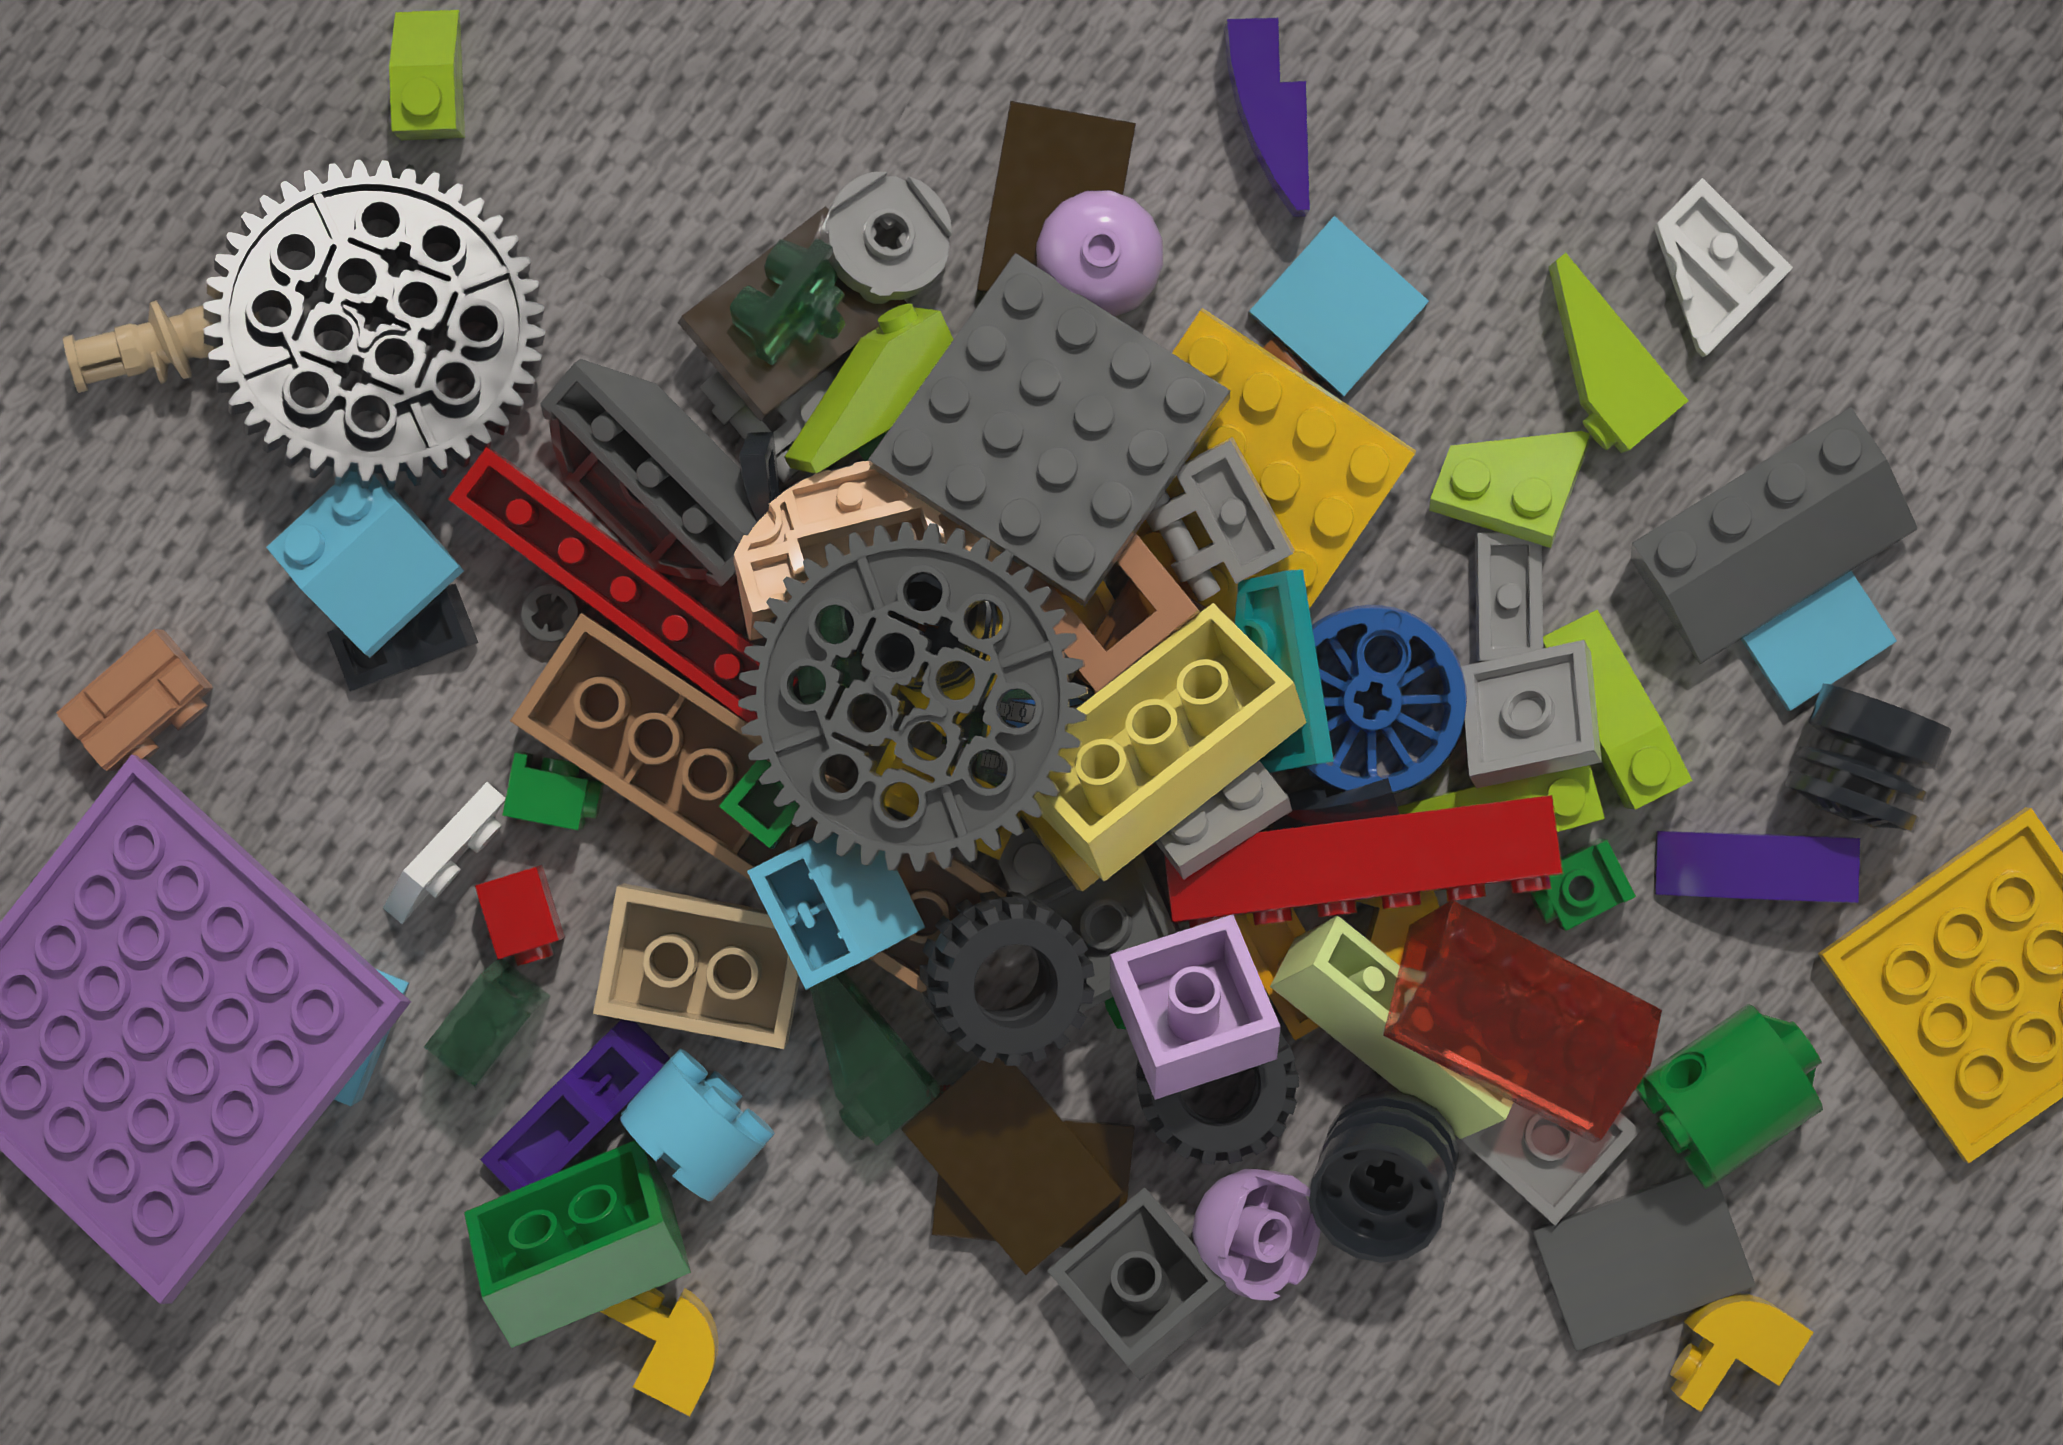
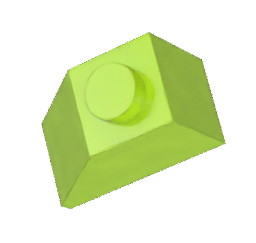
(426, 76)

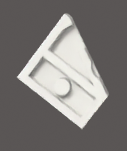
(1715, 264)
(435, 864)

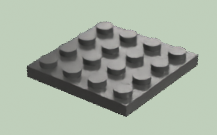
(1049, 429)

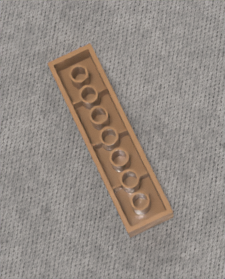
(683, 755)

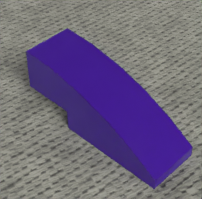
(1270, 109)
(1757, 866)
(576, 1106)

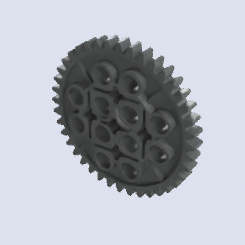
(804, 737)

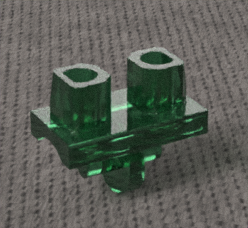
(799, 307)

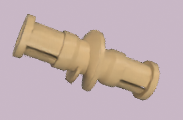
(139, 347)

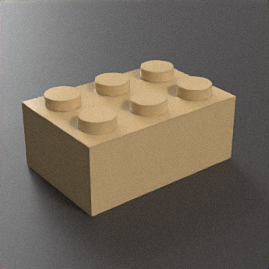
(697, 967)

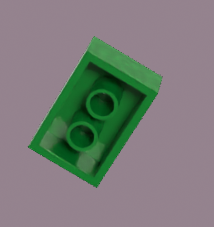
(576, 1243)

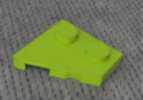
(1512, 483)

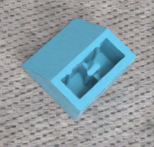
(833, 907)

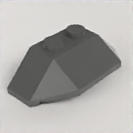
(648, 472)

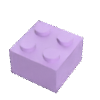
(1194, 1006)

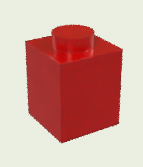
(521, 915)

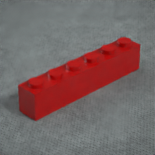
(609, 578)
(1375, 859)

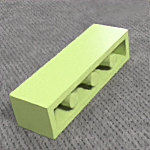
(1348, 992)

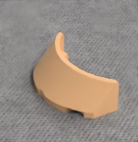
(820, 513)

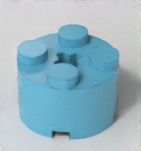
(695, 1125)

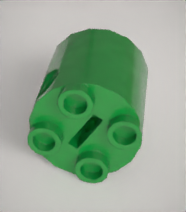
(1733, 1091)

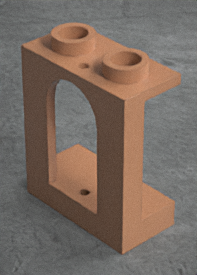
(1161, 590)

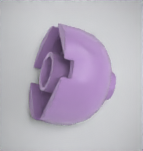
(1102, 249)
(1256, 1232)

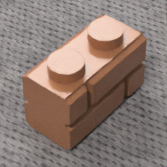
(136, 701)

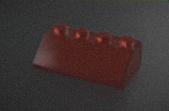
(1520, 1020)

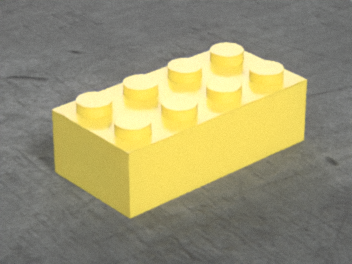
(1168, 740)

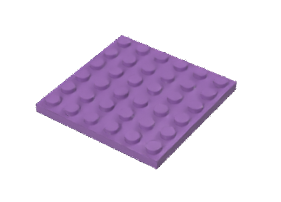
(169, 1027)

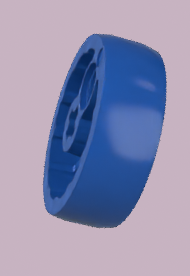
(1400, 627)

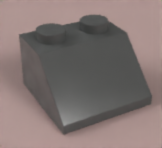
(1141, 1283)

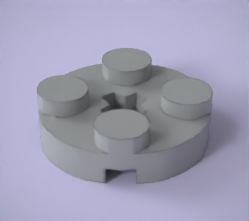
(877, 270)

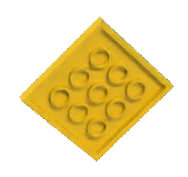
(1306, 448)
(1970, 983)

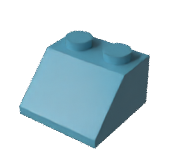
(365, 560)

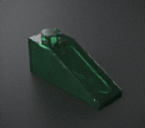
(868, 1062)

